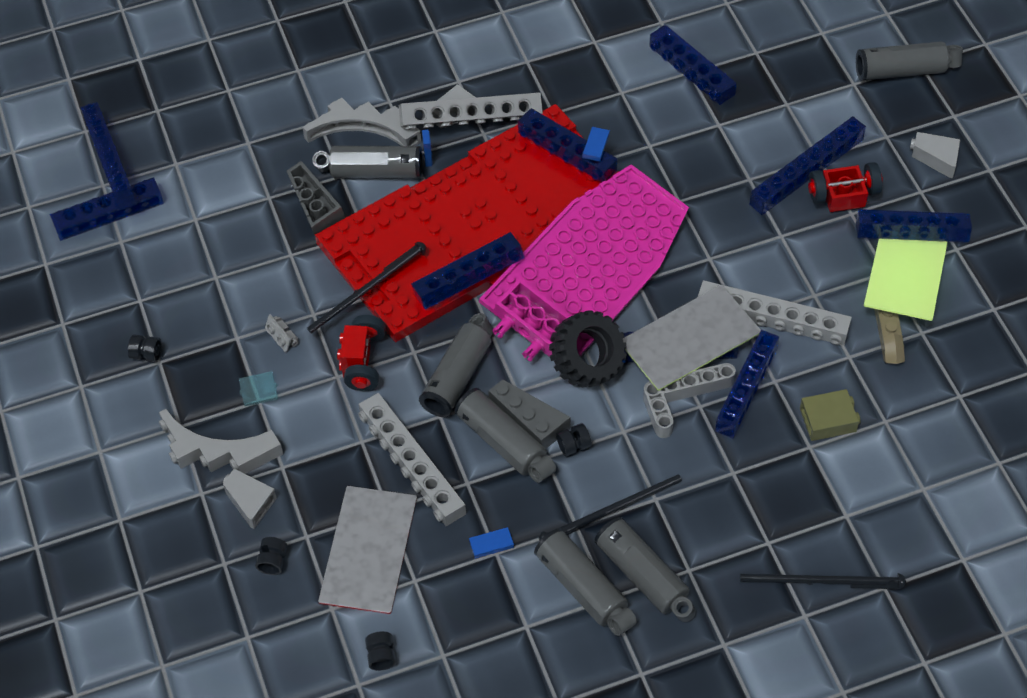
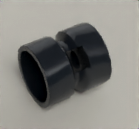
(141, 348)
(567, 441)
(271, 555)
(380, 651)

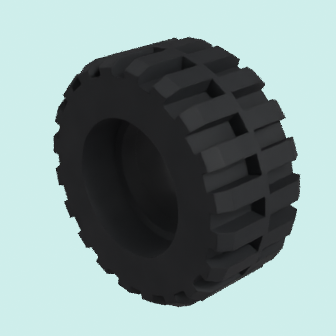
(607, 338)

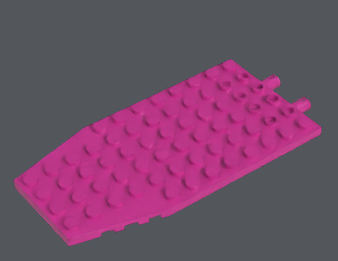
(587, 259)

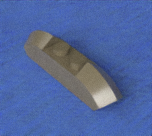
(890, 336)

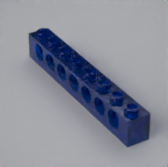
(108, 156)
(815, 158)

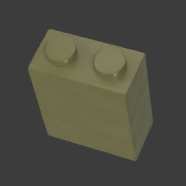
(829, 414)

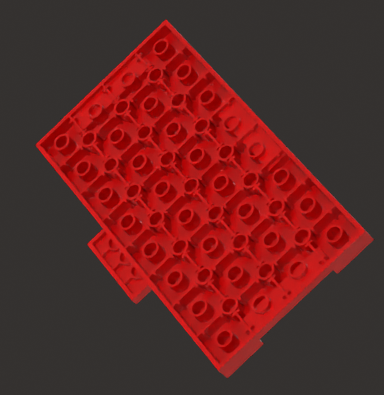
(489, 193)

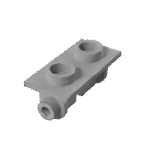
(277, 328)

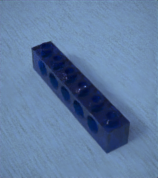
(692, 64)
(564, 144)
(104, 210)
(913, 225)
(467, 270)
(747, 384)

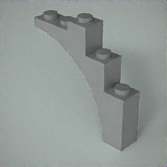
(364, 118)
(215, 453)

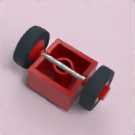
(845, 186)
(356, 352)

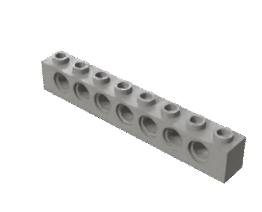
(408, 110)
(784, 310)
(446, 512)

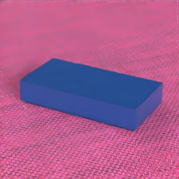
(596, 144)
(427, 148)
(491, 542)

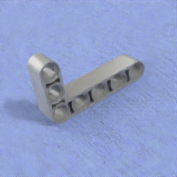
(681, 391)

